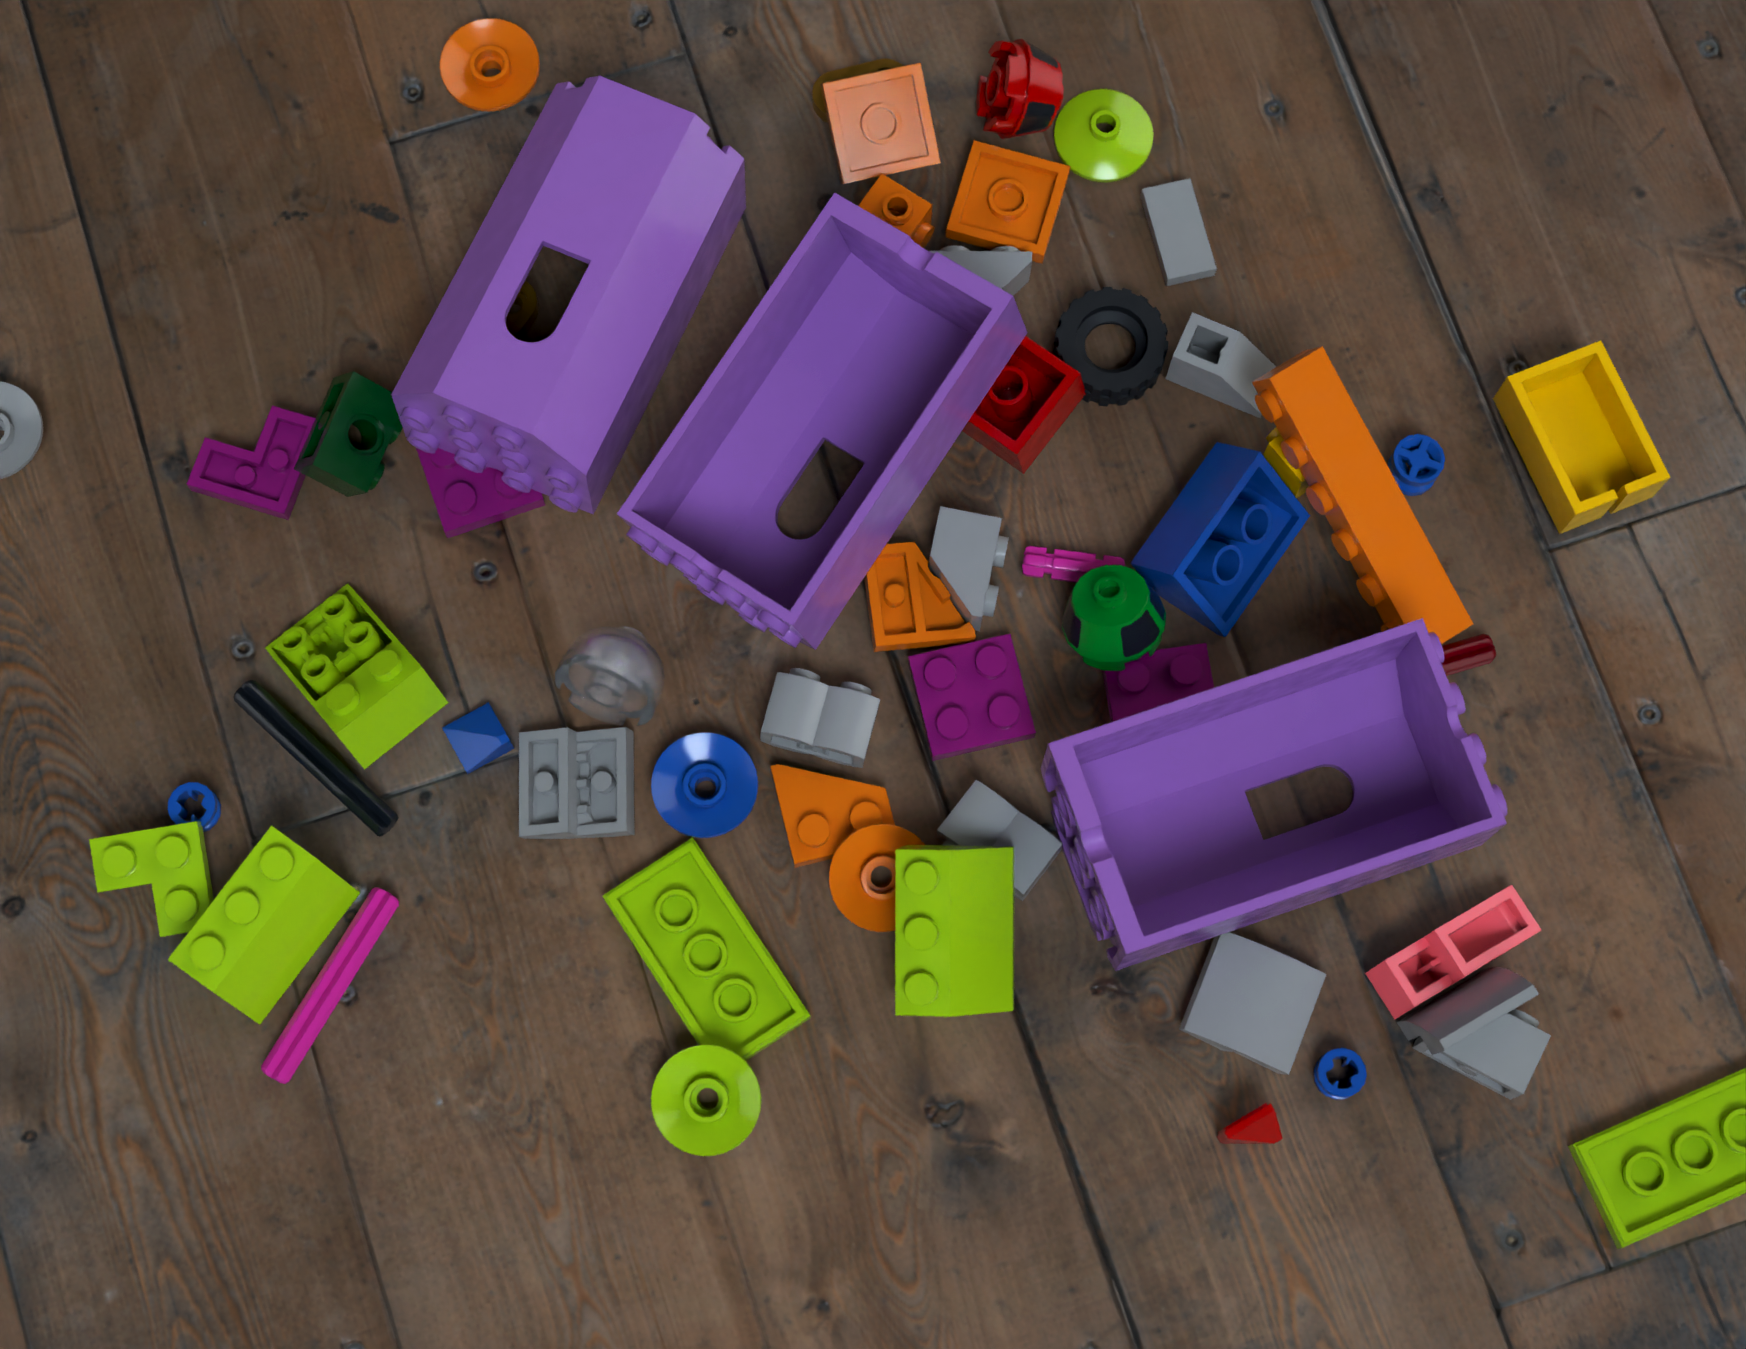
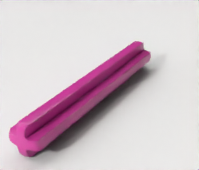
(330, 985)

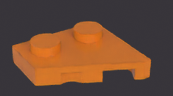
(910, 604)
(825, 810)

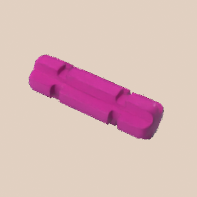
(1063, 564)

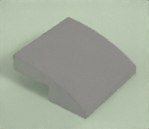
(576, 783)
(1253, 1002)
(1467, 1008)

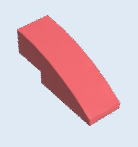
(1453, 951)

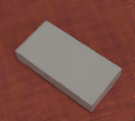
(1178, 232)

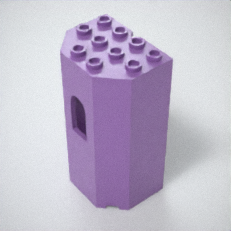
(651, 213)
(847, 347)
(1162, 813)

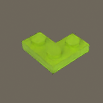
(166, 857)

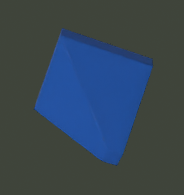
(478, 738)

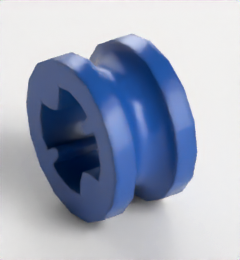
(193, 789)
(1353, 1083)

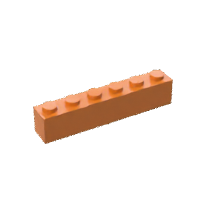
(1358, 495)

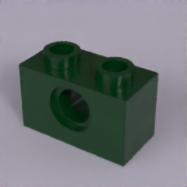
(328, 452)

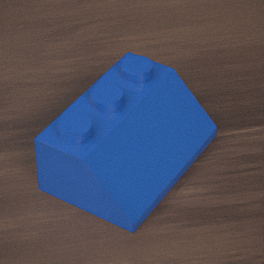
(1221, 537)

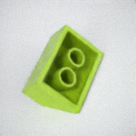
(264, 925)
(954, 930)

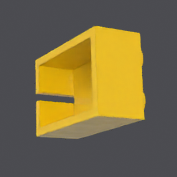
(1580, 437)

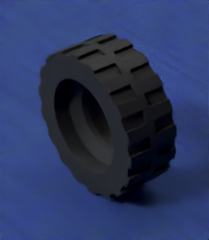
(1132, 314)

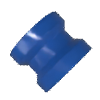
(1421, 454)

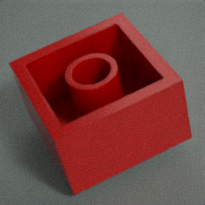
(1026, 405)

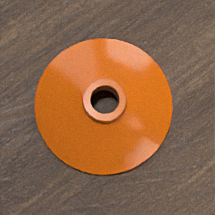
(487, 46)
(851, 870)

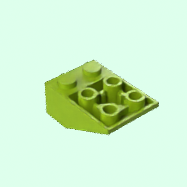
(357, 675)

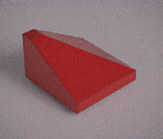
(1254, 1128)

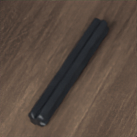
(315, 757)

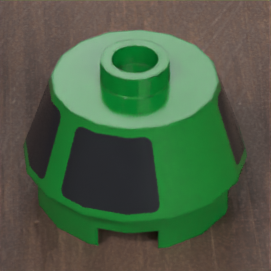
(1113, 617)

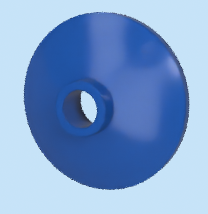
(700, 759)

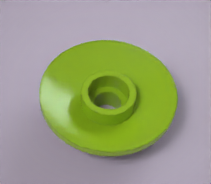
(1101, 154)
(678, 1107)

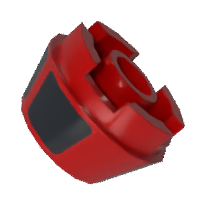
(1020, 91)

